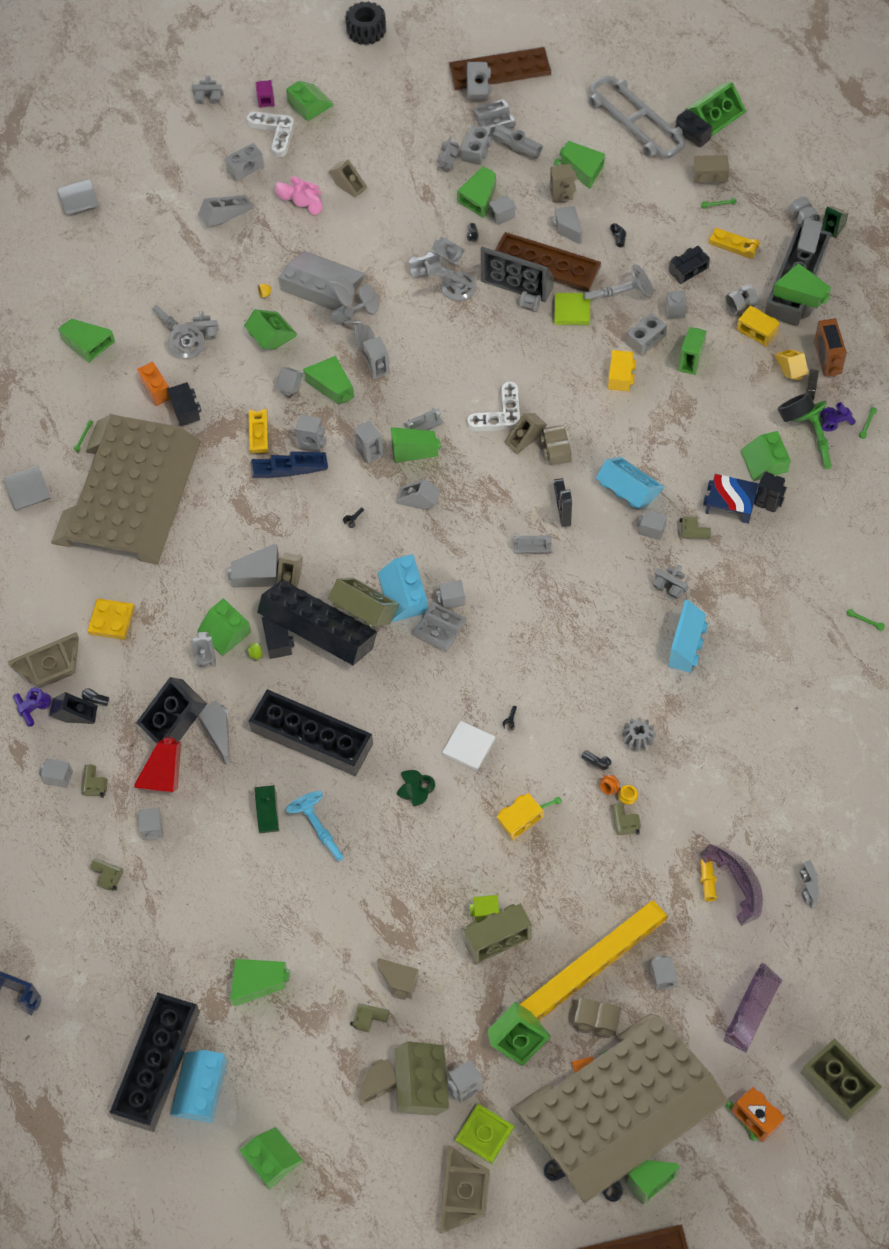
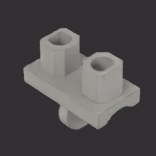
(207, 88)
(448, 250)
(423, 264)
(204, 323)
(678, 585)
(203, 649)

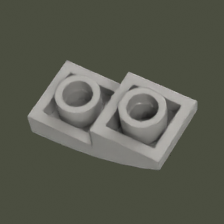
(809, 236)
(810, 889)

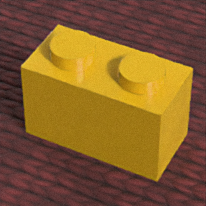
(758, 326)
(621, 370)
(520, 816)

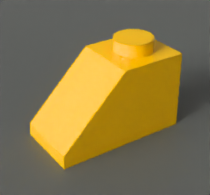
(792, 363)

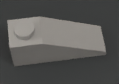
(221, 209)
(217, 727)

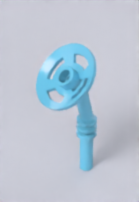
(306, 806)

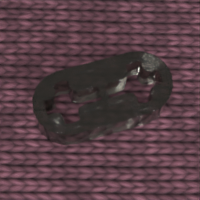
(812, 383)

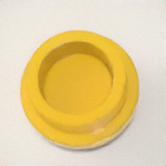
(628, 794)

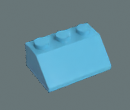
(629, 482)
(403, 584)
(688, 638)
(199, 1085)

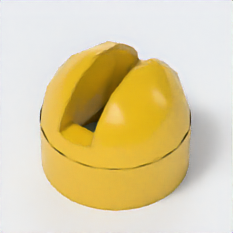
(264, 290)

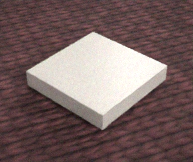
(468, 746)

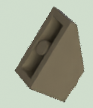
(347, 178)
(525, 432)
(290, 568)
(399, 978)
(378, 1081)

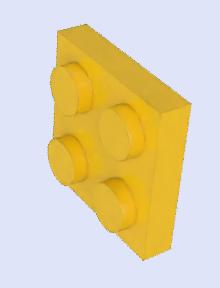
(111, 619)

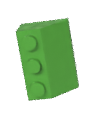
(719, 106)

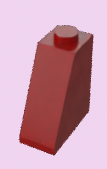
(162, 767)

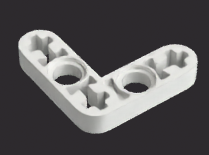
(281, 129)
(503, 417)

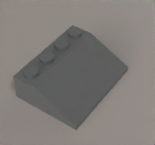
(515, 274)

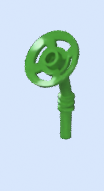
(822, 442)

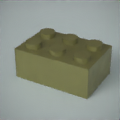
(363, 602)
(497, 933)
(421, 1078)
(841, 1079)

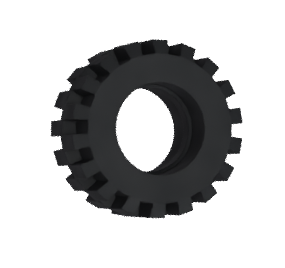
(365, 22)

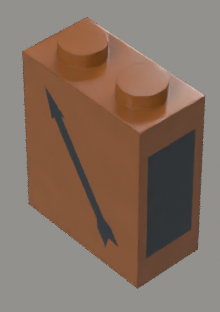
(830, 347)

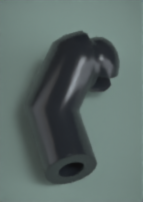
(473, 233)
(619, 233)
(90, 695)
(596, 761)

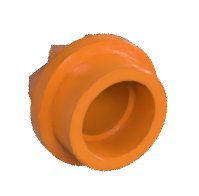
(609, 784)

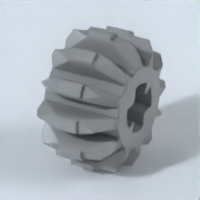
(638, 734)

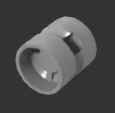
(801, 209)
(740, 300)

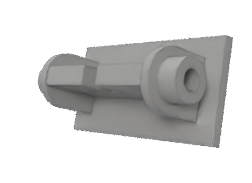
(445, 160)
(426, 421)
(532, 544)

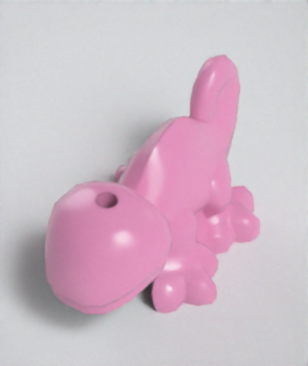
(302, 193)

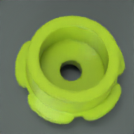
(255, 651)

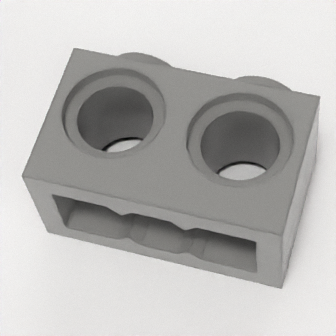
(476, 145)
(646, 334)
(368, 441)
(465, 1081)

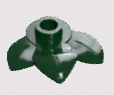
(413, 787)

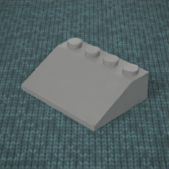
(309, 277)

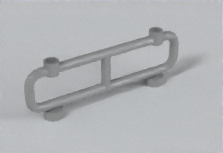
(650, 147)

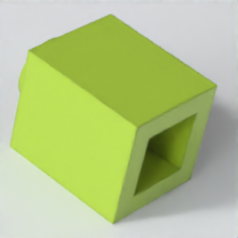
(483, 906)

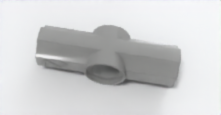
(517, 141)

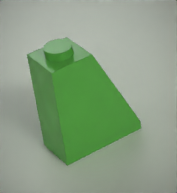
(584, 161)
(478, 191)
(802, 287)
(86, 338)
(692, 350)
(330, 380)
(413, 444)
(257, 979)

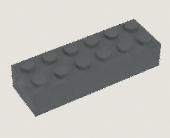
(785, 309)

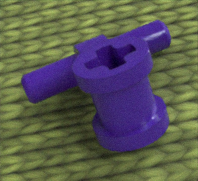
(835, 416)
(33, 701)

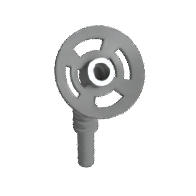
(639, 281)
(456, 285)
(183, 337)

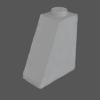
(256, 569)

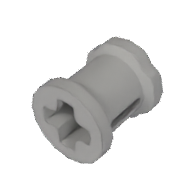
(530, 300)

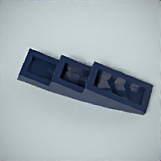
(289, 465)

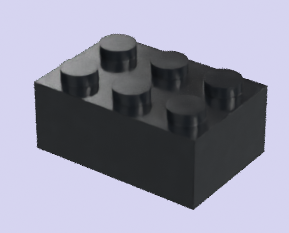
(171, 711)

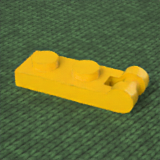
(734, 243)
(258, 431)

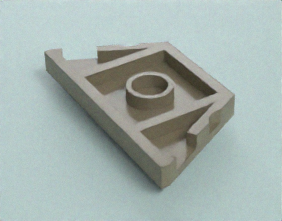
(48, 662)
(463, 1191)

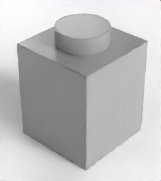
(502, 210)
(675, 304)
(289, 380)
(652, 524)
(451, 594)
(56, 773)
(151, 824)
(663, 972)

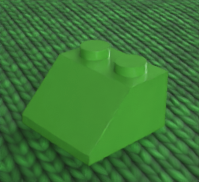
(307, 99)
(269, 329)
(766, 455)
(225, 626)
(518, 1034)
(271, 1156)
(651, 1178)

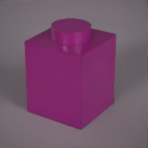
(265, 93)

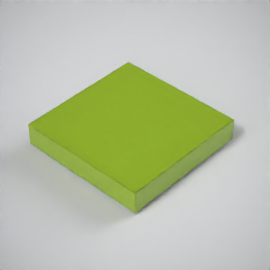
(571, 309)
(484, 1133)

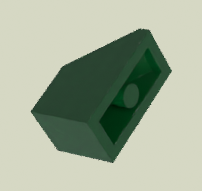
(834, 220)
(267, 809)

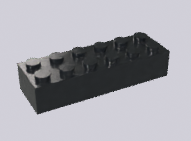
(317, 622)
(311, 732)
(155, 1062)

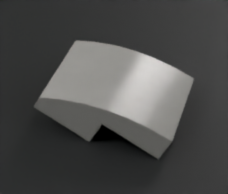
(492, 114)
(78, 196)
(27, 488)
(439, 626)

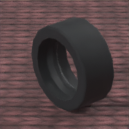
(796, 407)

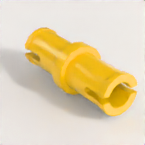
(708, 881)

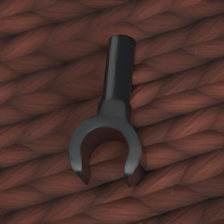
(352, 518)
(510, 719)

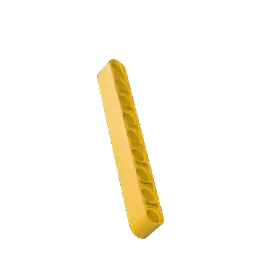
(595, 960)

